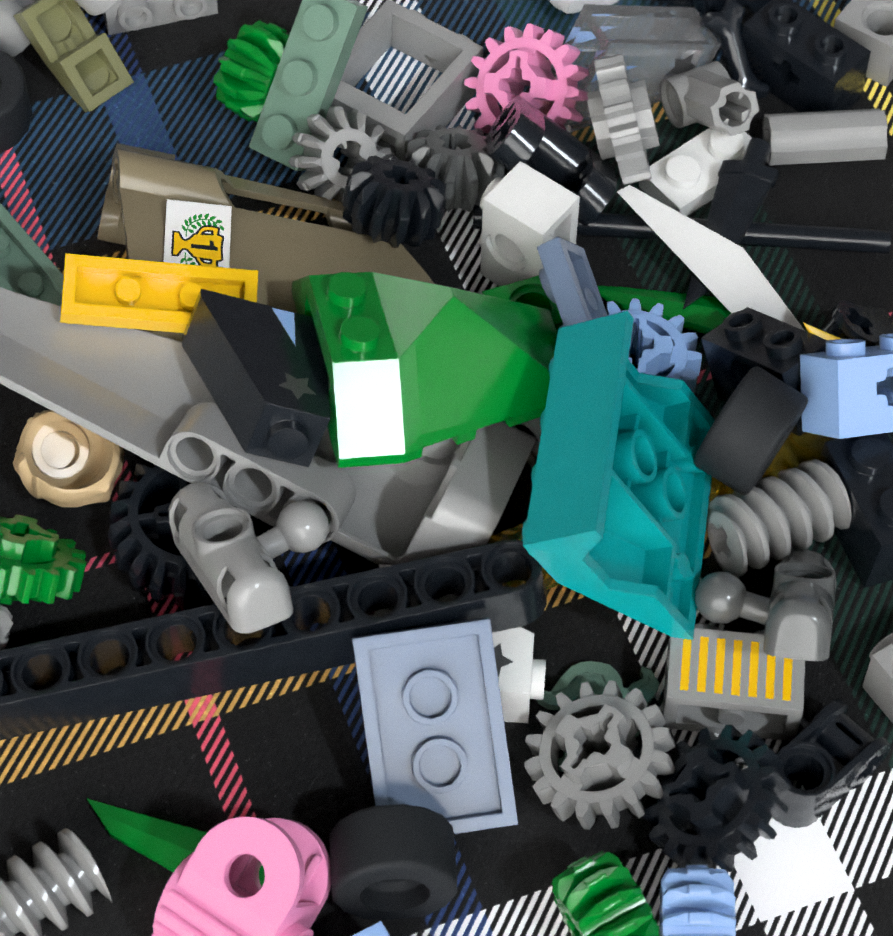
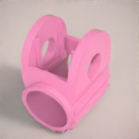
(220, 888)

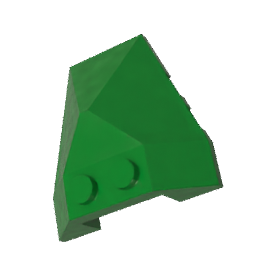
(422, 362)

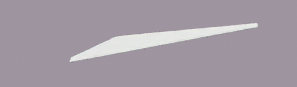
(712, 258)

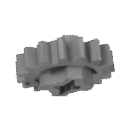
(622, 119)
(599, 764)

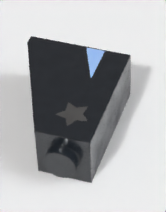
(262, 374)

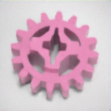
(523, 63)

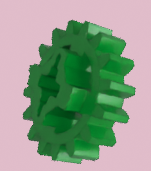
(37, 563)

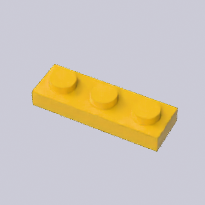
(143, 292)

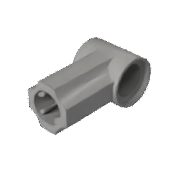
(708, 98)

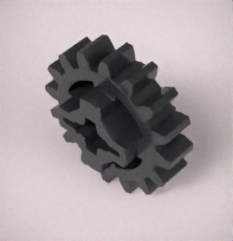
(718, 799)

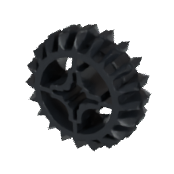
(145, 541)

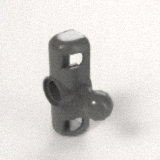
(795, 615)

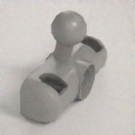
(233, 561)

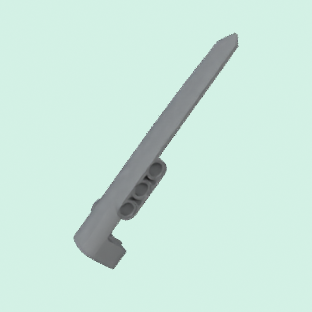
(155, 404)

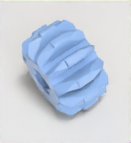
(697, 902)

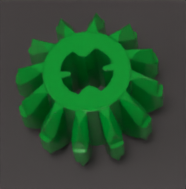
(250, 68)
(602, 899)

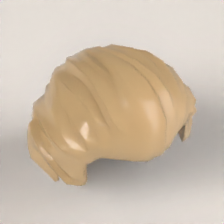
(66, 461)

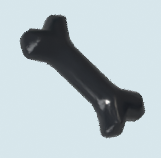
(727, 28)

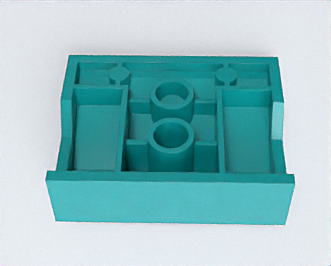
(617, 480)

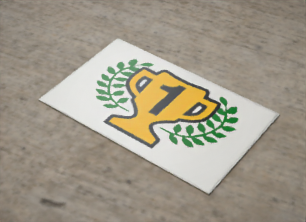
(197, 233)

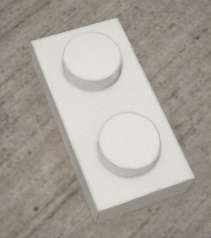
(689, 174)

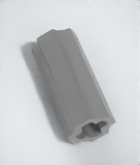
(826, 136)

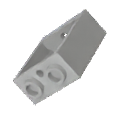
(424, 41)

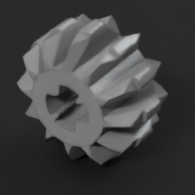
(335, 131)

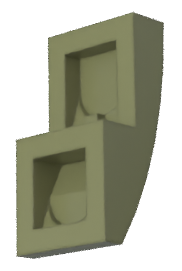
(73, 51)

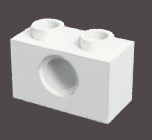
(518, 217)

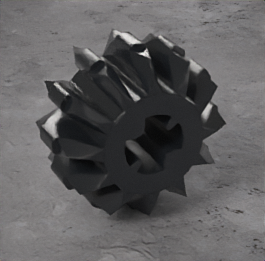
(394, 201)

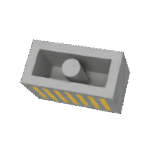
(732, 682)

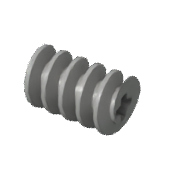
(776, 516)
(49, 886)

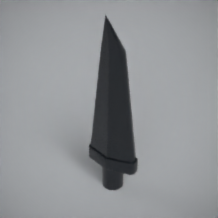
(737, 200)

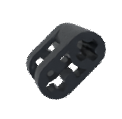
(539, 142)

